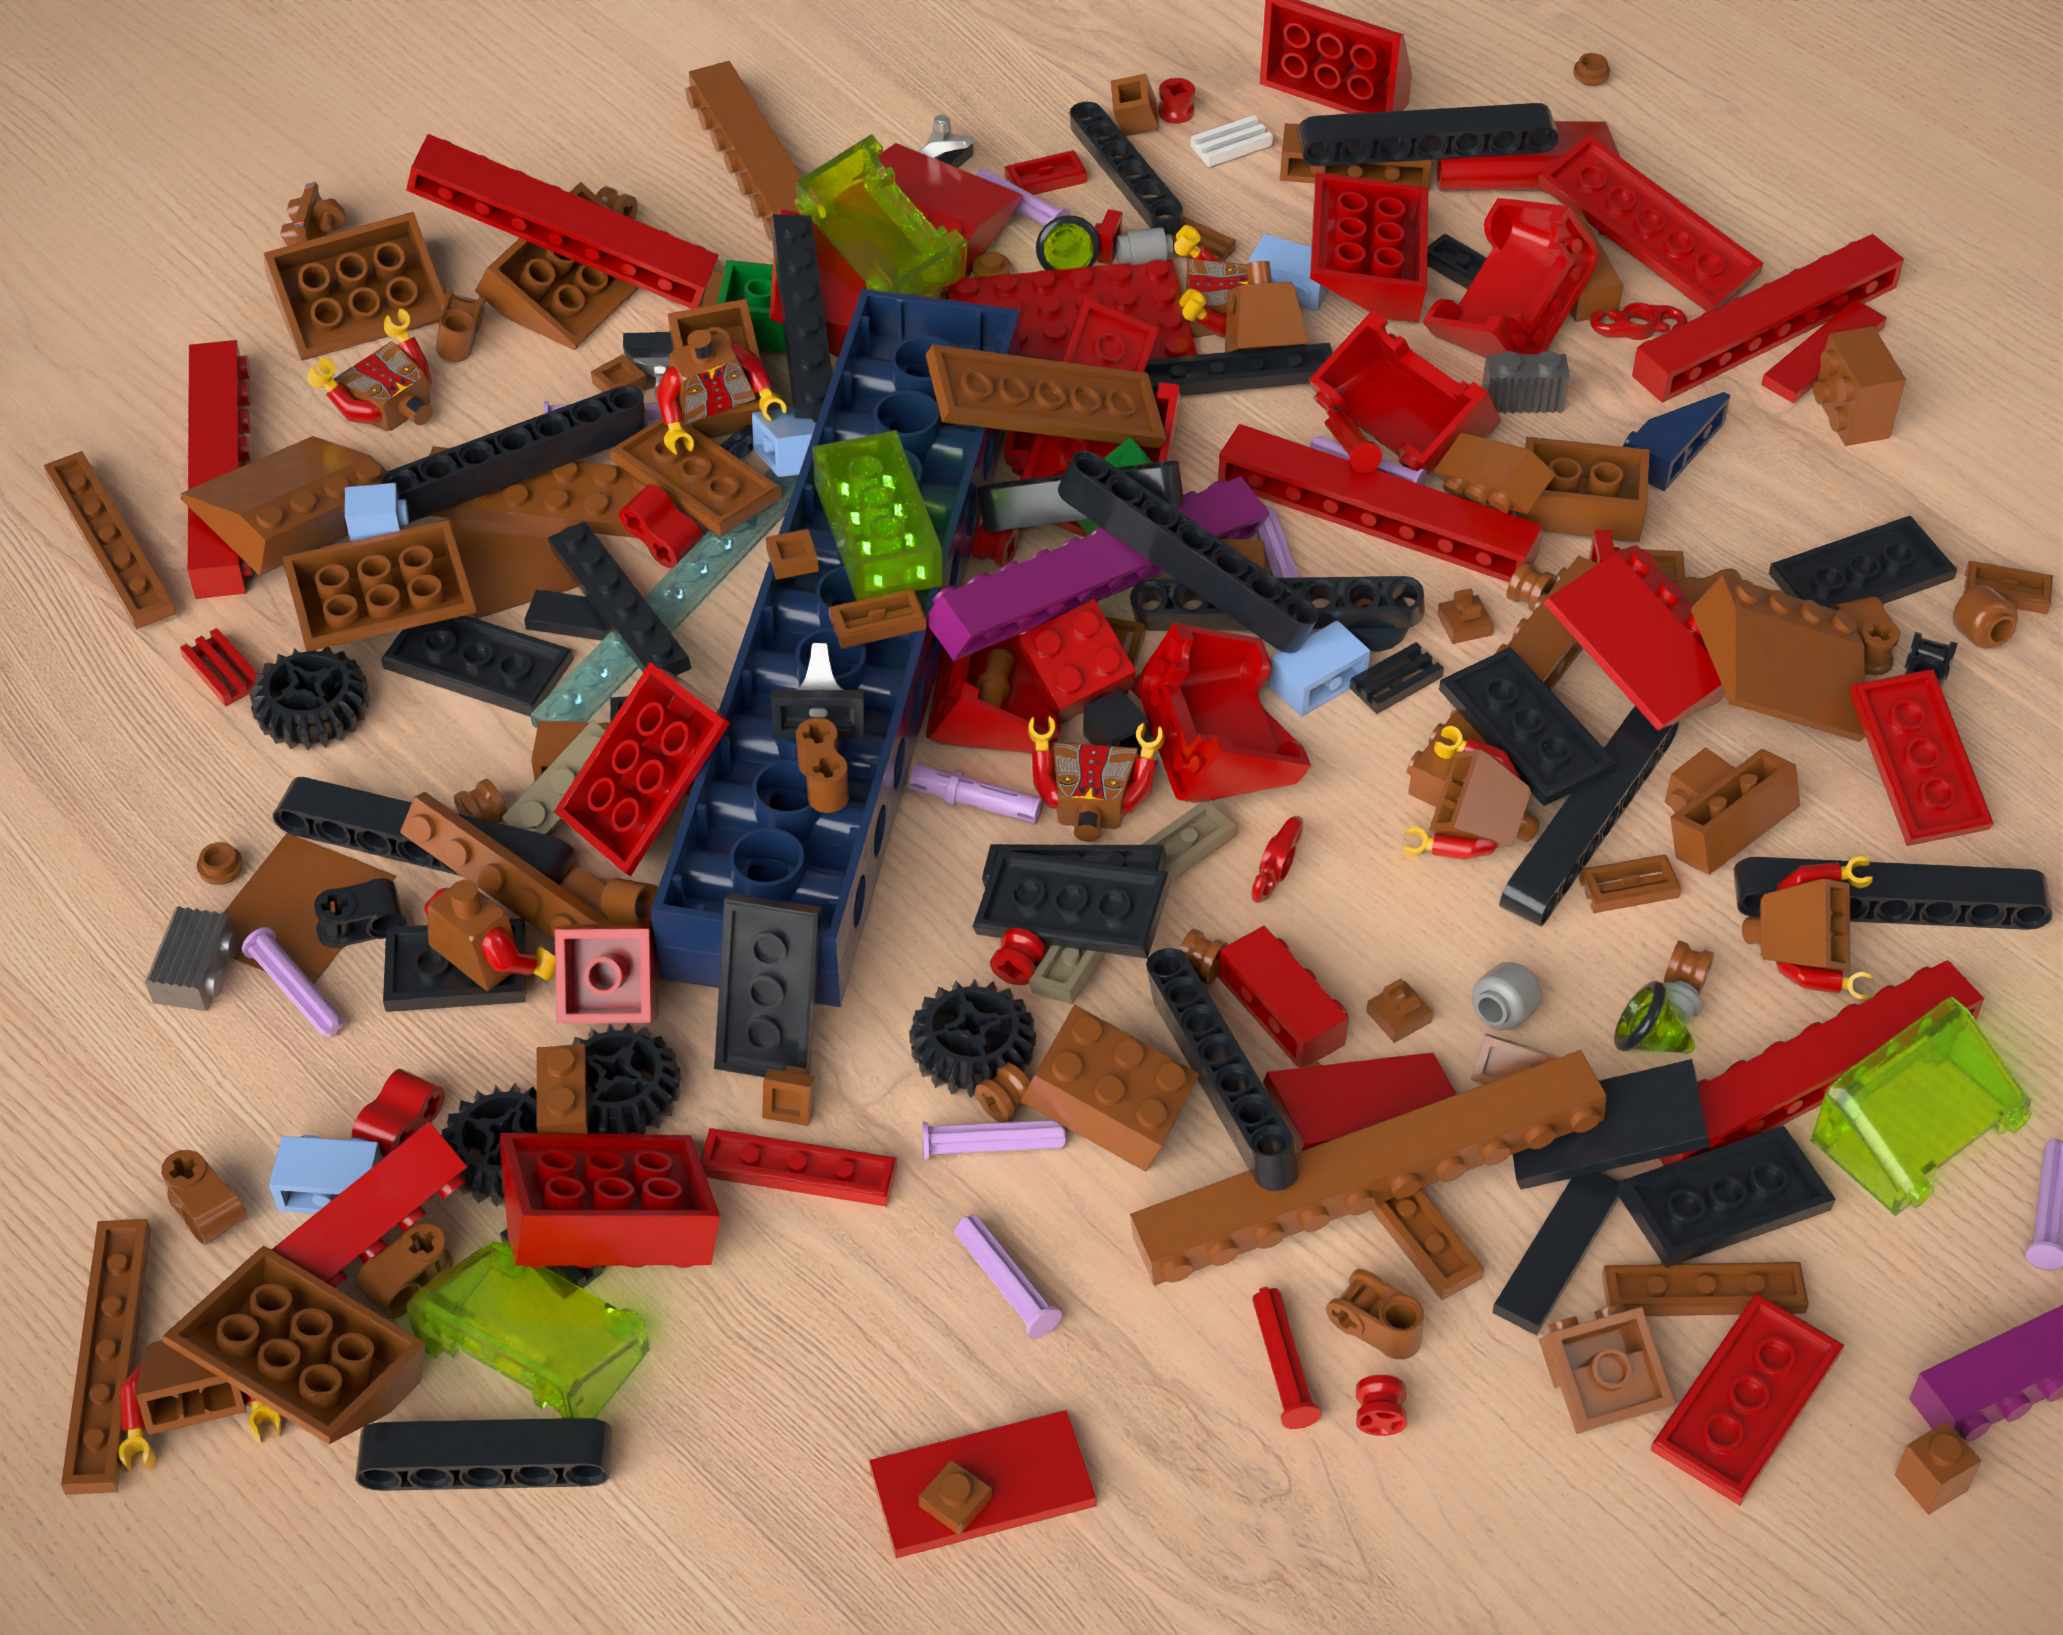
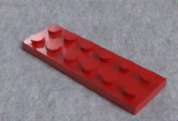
(1650, 224)
(1102, 340)

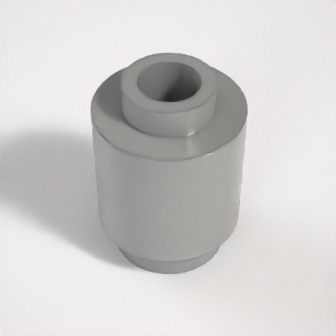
(1144, 246)

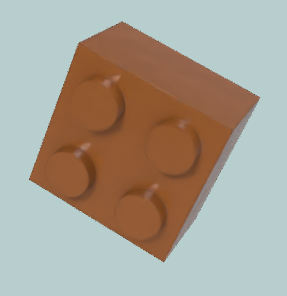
(1859, 386)

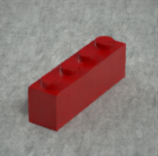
(374, 1205)

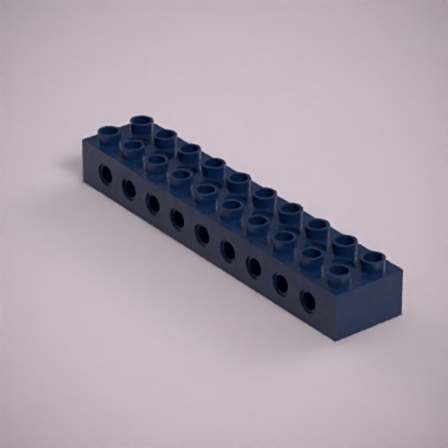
(749, 804)

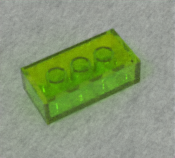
(877, 515)

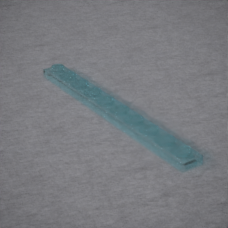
(673, 601)

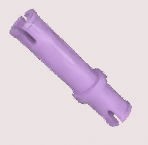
(961, 789)

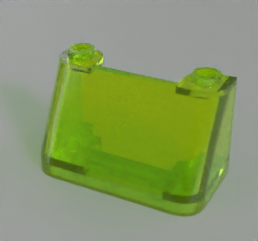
(878, 225)
(1918, 1106)
(531, 1330)

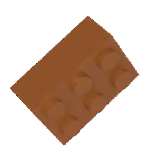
(736, 324)
(1591, 488)
(1110, 1088)

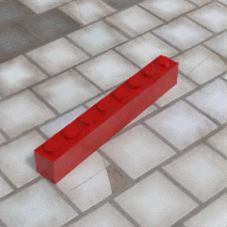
(561, 221)
(1765, 317)
(215, 448)
(1380, 504)
(1799, 1072)

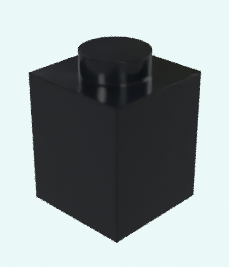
(1113, 721)

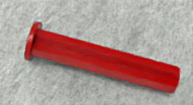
(1362, 454)
(1285, 1360)

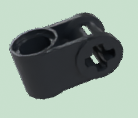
(1929, 655)
(360, 910)

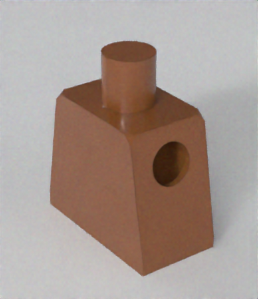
(1263, 313)

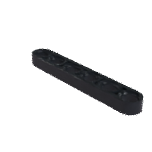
(1119, 168)

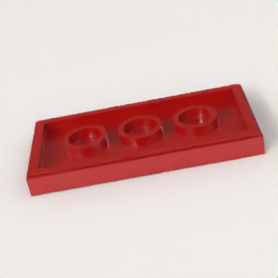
(1920, 757)
(1350, 1096)
(1747, 1398)
(1028, 1465)

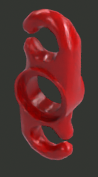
(1625, 328)
(1277, 859)

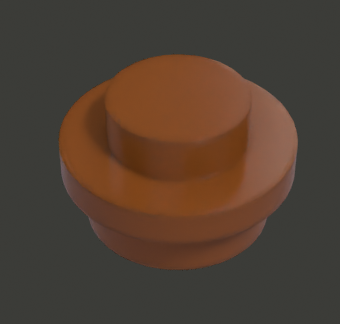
(1591, 69)
(991, 264)
(219, 863)

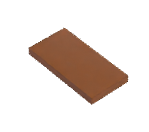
(702, 482)

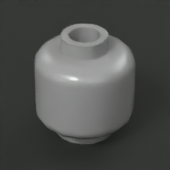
(1506, 996)

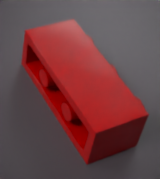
(1283, 997)

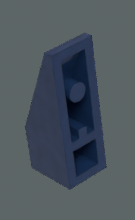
(1678, 437)

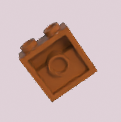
(1606, 1367)

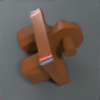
(311, 216)

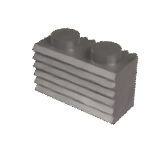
(1527, 382)
(192, 959)

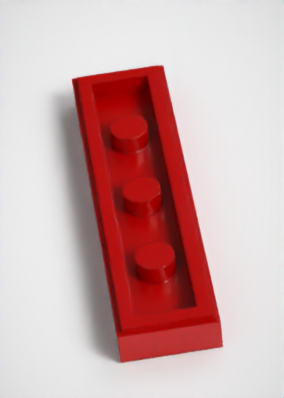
(1801, 367)
(798, 1167)

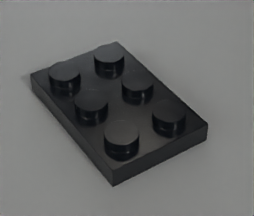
(424, 979)

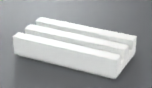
(1231, 141)

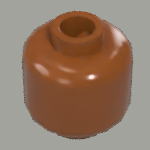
(1985, 617)

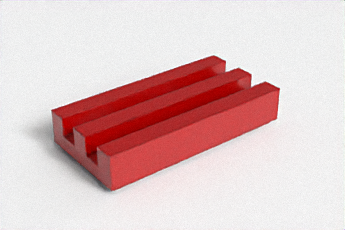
(1047, 173)
(206, 647)

